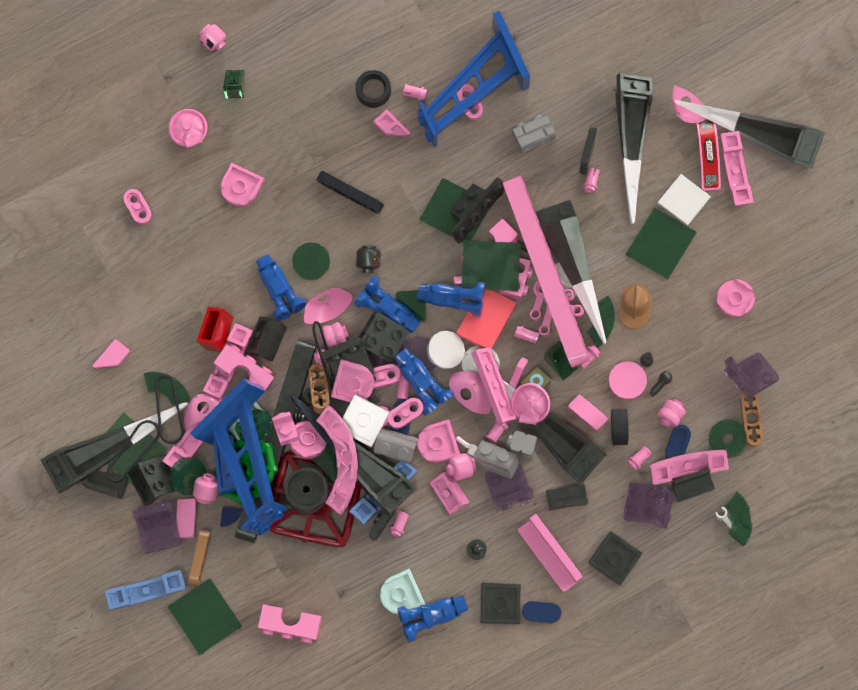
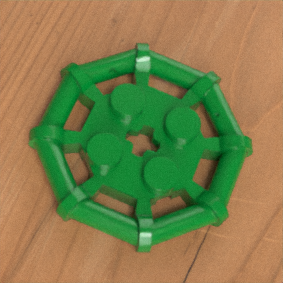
(267, 449)

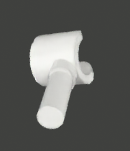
(471, 448)
(724, 518)

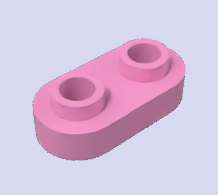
(469, 89)
(138, 207)
(382, 378)
(403, 411)

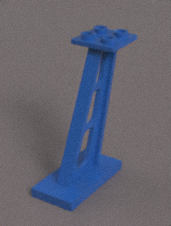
(514, 65)
(215, 426)

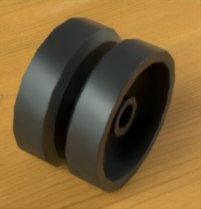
(306, 502)

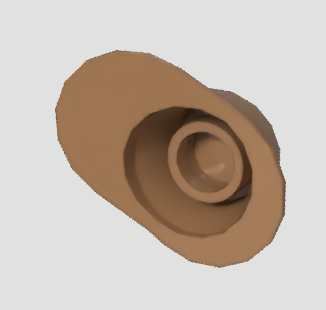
(635, 306)

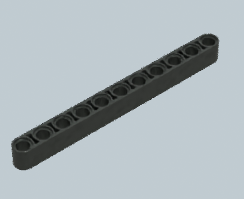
(293, 385)

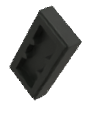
(380, 523)

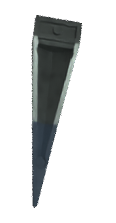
(378, 480)

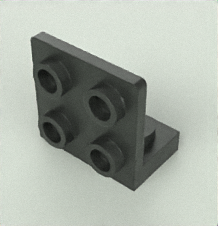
(383, 337)
(351, 351)
(151, 479)

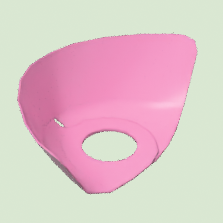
(685, 114)
(321, 312)
(466, 379)
(192, 414)

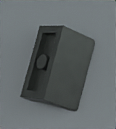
(266, 338)
(100, 483)
(692, 485)
(567, 497)

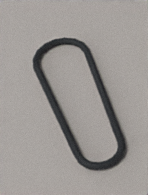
(319, 350)
(177, 407)
(139, 458)

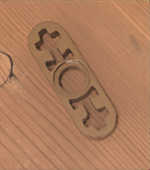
(318, 382)
(758, 432)
(199, 558)

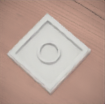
(684, 200)
(364, 420)

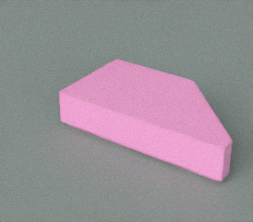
(390, 125)
(113, 355)
(519, 370)

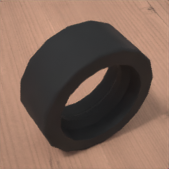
(369, 75)
(619, 427)

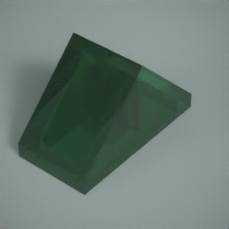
(234, 84)
(409, 299)
(558, 361)

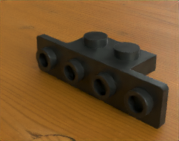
(473, 207)

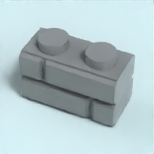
(533, 133)
(522, 444)
(395, 445)
(496, 459)

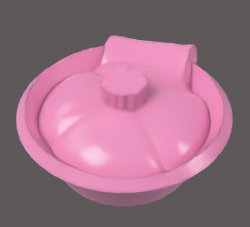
(187, 128)
(530, 403)

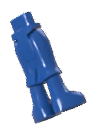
(278, 287)
(451, 296)
(388, 305)
(420, 379)
(431, 614)

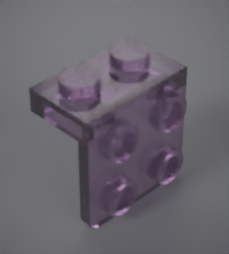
(751, 374)
(507, 491)
(648, 504)
(157, 527)

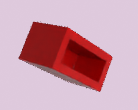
(215, 329)

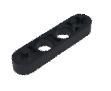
(350, 192)

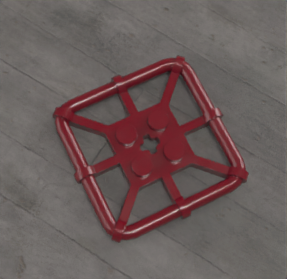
(323, 515)

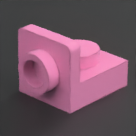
(285, 428)

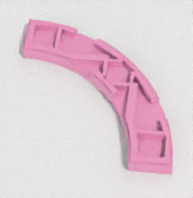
(346, 459)

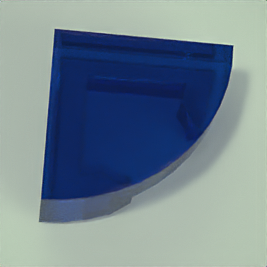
(229, 516)

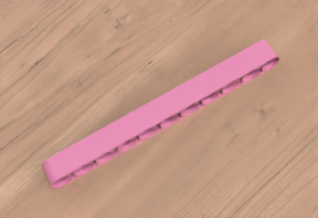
(546, 271)

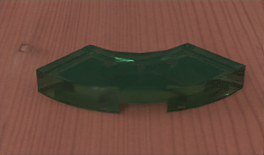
(607, 317)
(165, 387)
(740, 518)

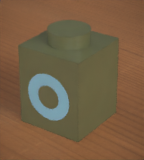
(537, 377)

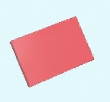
(494, 316)

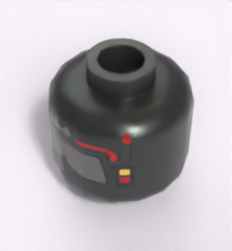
(368, 258)

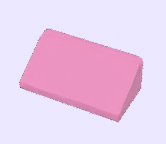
(587, 413)
(449, 492)
(186, 518)

